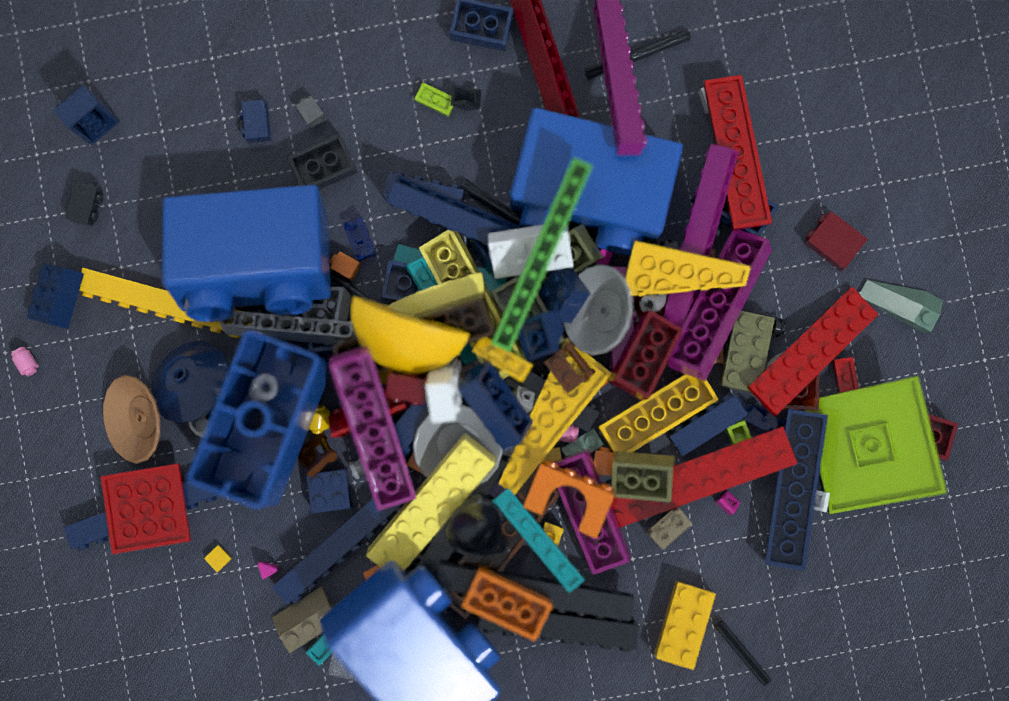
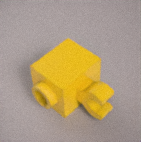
(554, 532)

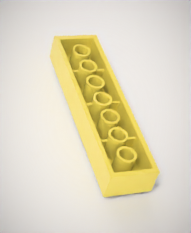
(451, 260)
(434, 503)

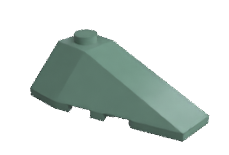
(906, 304)

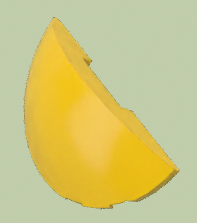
(402, 340)

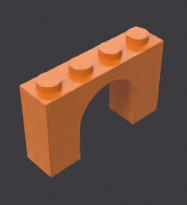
(597, 496)

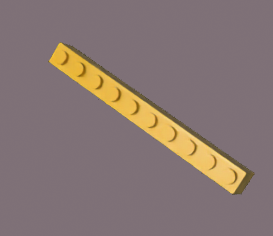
(140, 296)

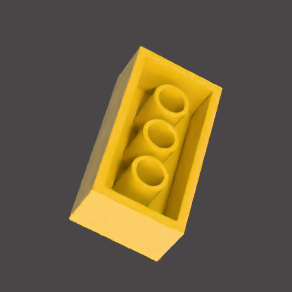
(684, 625)

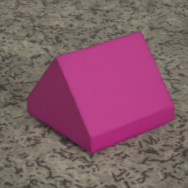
(728, 503)
(267, 569)

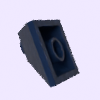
(540, 335)

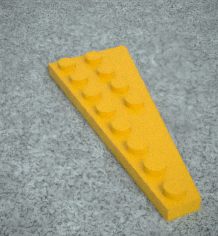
(551, 418)

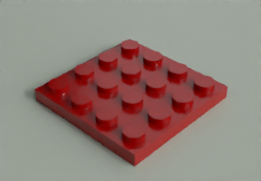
(145, 508)

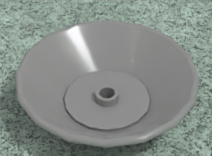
(604, 314)
(437, 439)

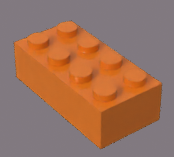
(507, 603)

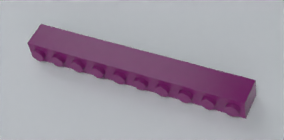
(618, 77)
(703, 222)

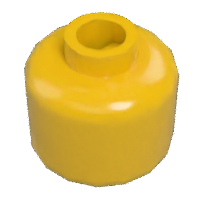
(320, 420)

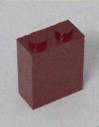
(835, 240)

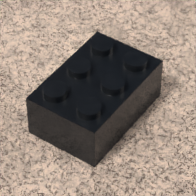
(323, 163)

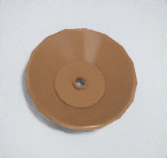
(131, 419)

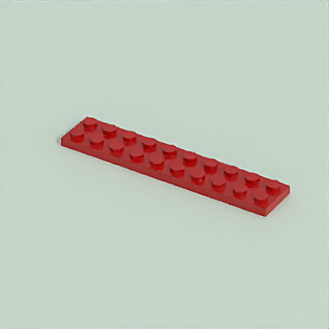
(714, 474)

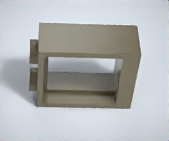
(674, 524)

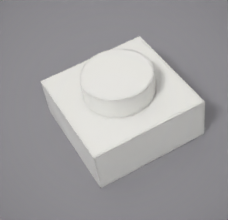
(821, 501)

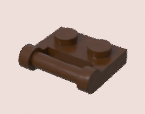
(564, 371)
(311, 458)

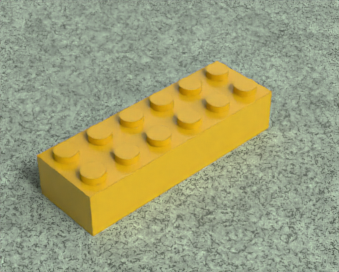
(657, 414)

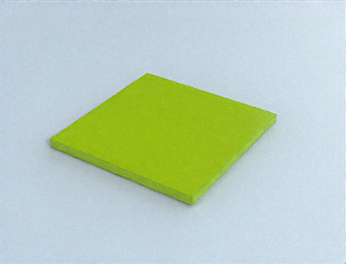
(878, 447)

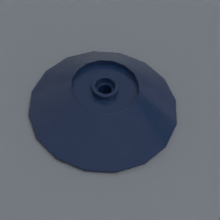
(189, 381)

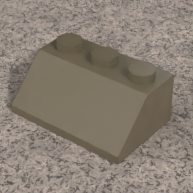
(301, 620)

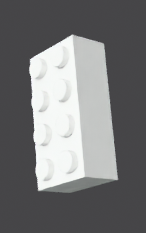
(513, 247)
(443, 391)

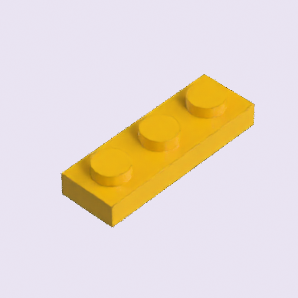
(502, 359)

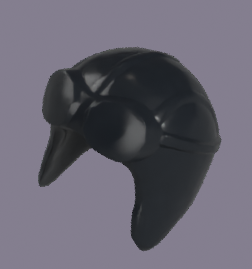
(476, 528)

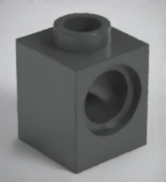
(310, 111)

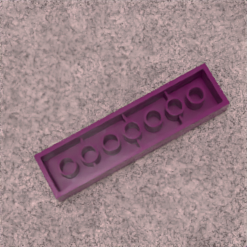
(718, 309)
(372, 427)

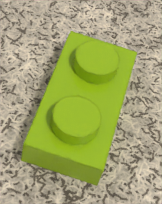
(434, 99)

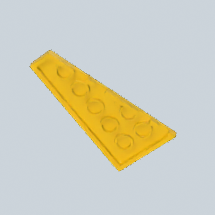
(670, 270)

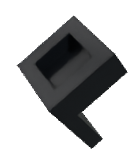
(466, 99)

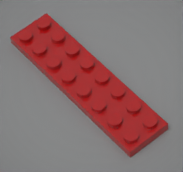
(734, 130)
(812, 351)

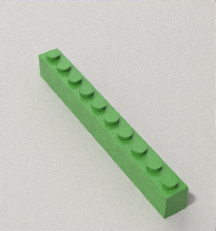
(541, 254)

